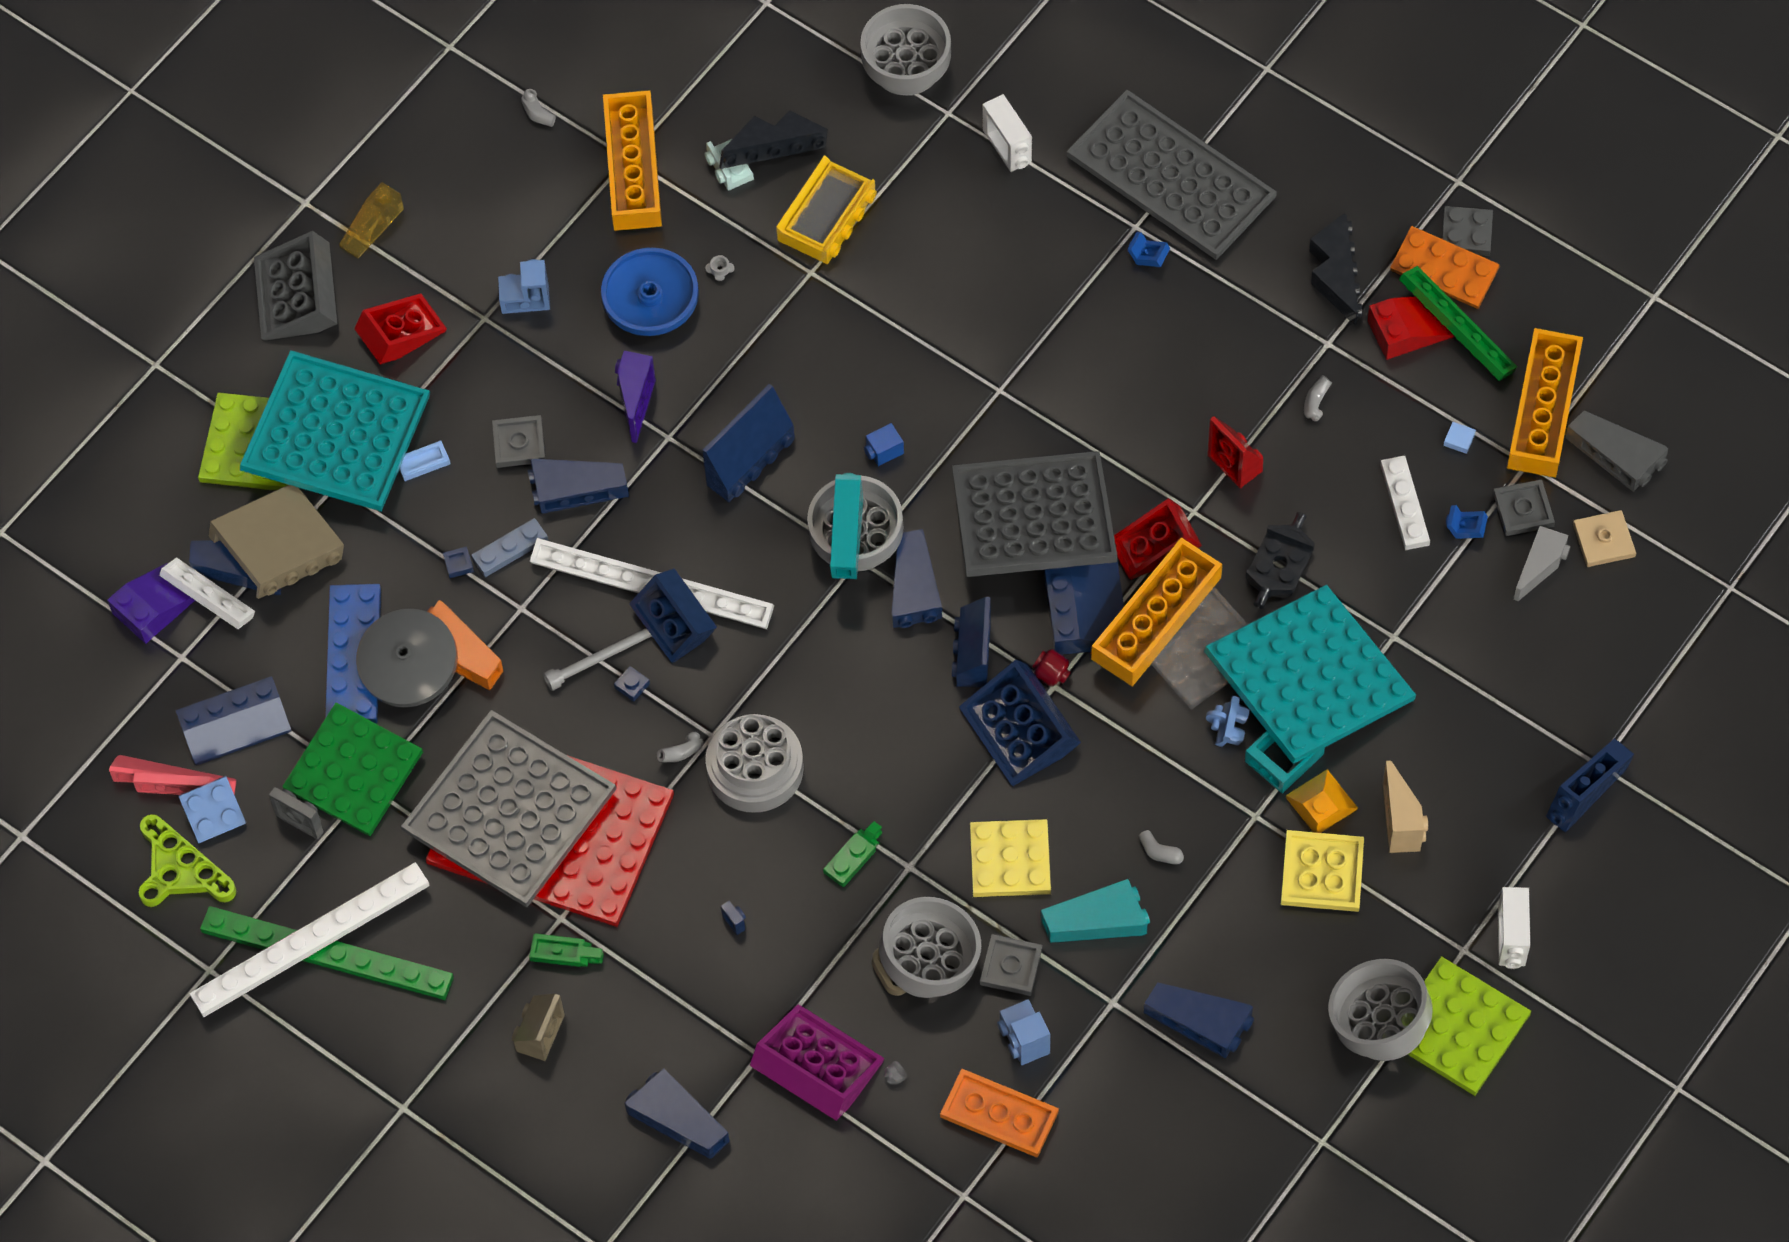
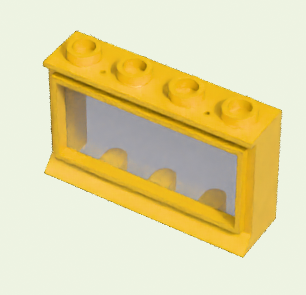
(826, 211)

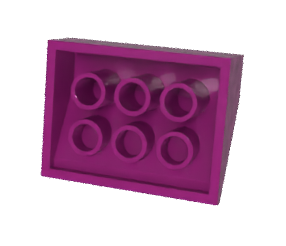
(816, 1061)

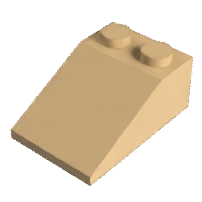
(1403, 813)

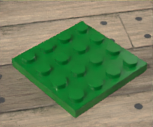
(353, 769)

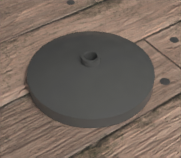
(418, 674)

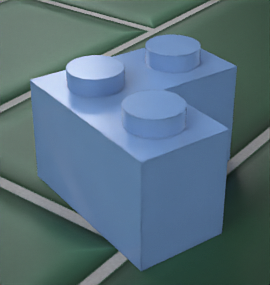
(525, 291)
(1025, 1031)

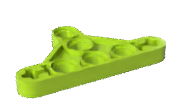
(187, 875)

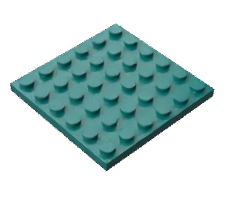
(335, 430)
(1310, 673)

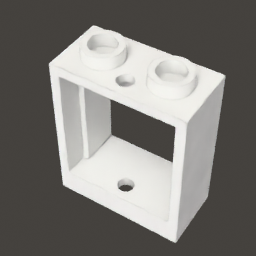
(1007, 133)
(1513, 927)

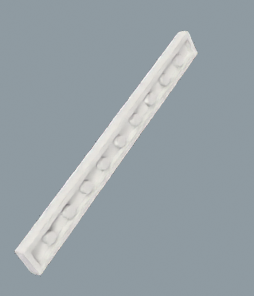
(635, 578)
(309, 939)

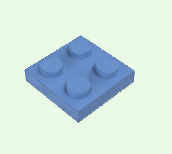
(212, 809)

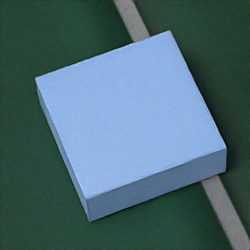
(1459, 437)

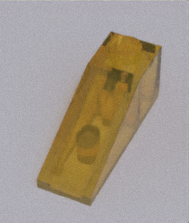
(372, 219)

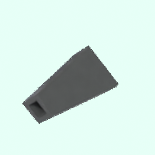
(1617, 450)

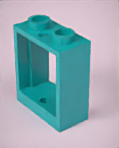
(1272, 772)

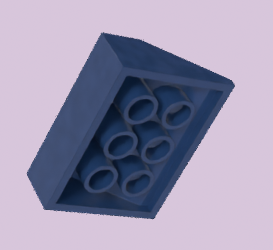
(747, 444)
(1082, 604)
(1019, 723)

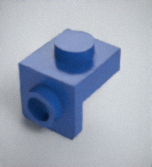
(1147, 252)
(1466, 523)

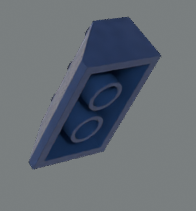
(672, 614)
(972, 644)

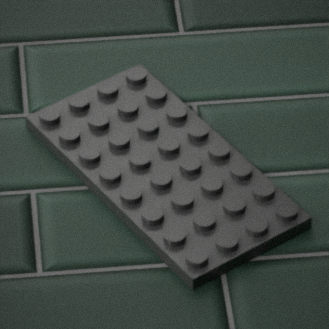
(1171, 174)

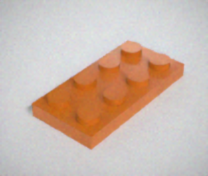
(1450, 267)
(999, 1113)

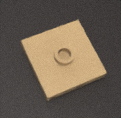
(1604, 538)

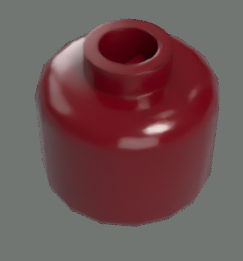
(1051, 667)

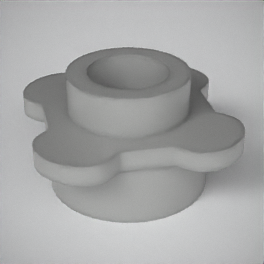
(719, 261)

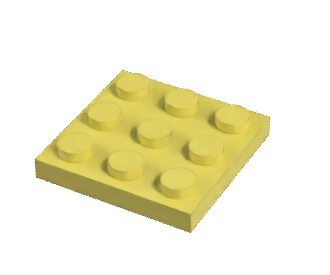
(1010, 858)
(1322, 871)

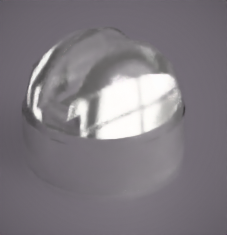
(895, 1072)

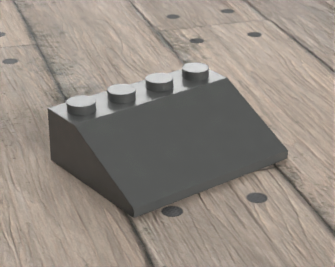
(295, 288)

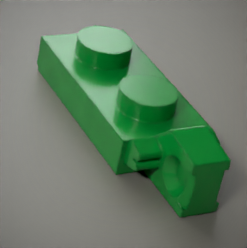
(853, 855)
(564, 951)

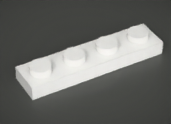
(1405, 502)
(207, 593)

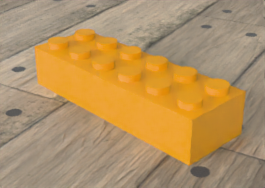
(632, 160)
(1545, 403)
(1156, 611)

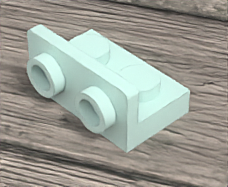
(731, 176)

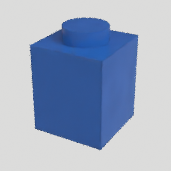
(884, 444)

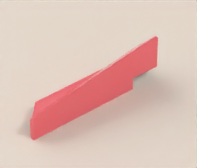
(158, 777)

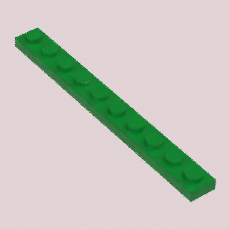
(334, 956)

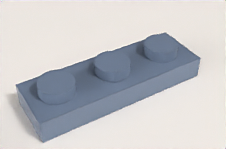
(508, 547)

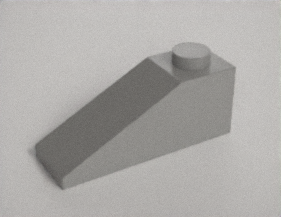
(1542, 560)

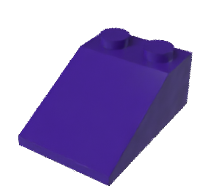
(636, 385)
(148, 604)

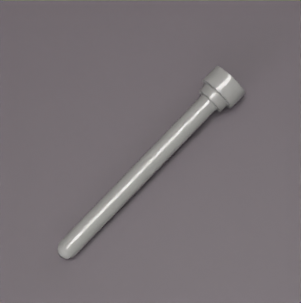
(556, 677)

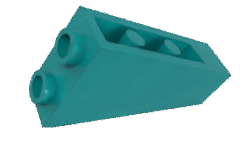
(846, 526)
(1097, 915)

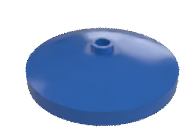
(649, 291)

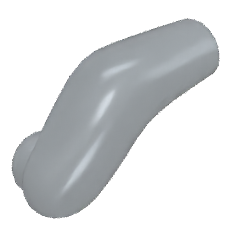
(534, 109)
(1314, 398)
(682, 751)
(1160, 852)

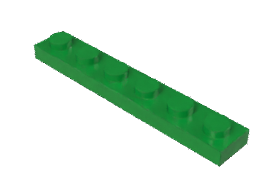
(1458, 323)

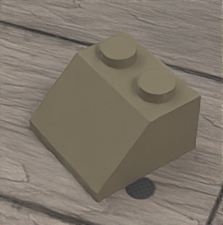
(539, 1026)

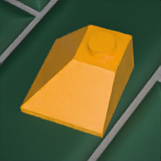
(1321, 802)

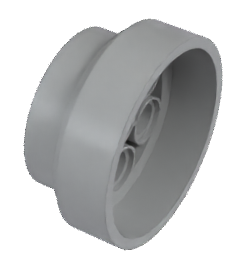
(905, 26)
(878, 504)
(775, 784)
(938, 922)
(1359, 995)

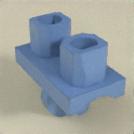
(1223, 720)

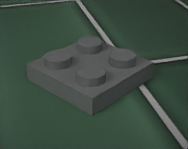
(1468, 228)
(518, 440)
(1523, 507)
(299, 814)
(1011, 964)

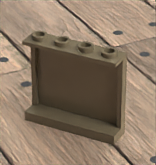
(278, 539)

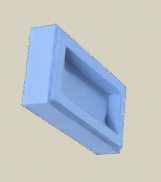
(424, 460)

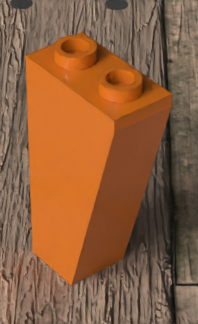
(475, 658)

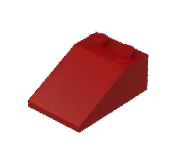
(1404, 326)
(398, 327)
(1232, 453)
(1151, 538)

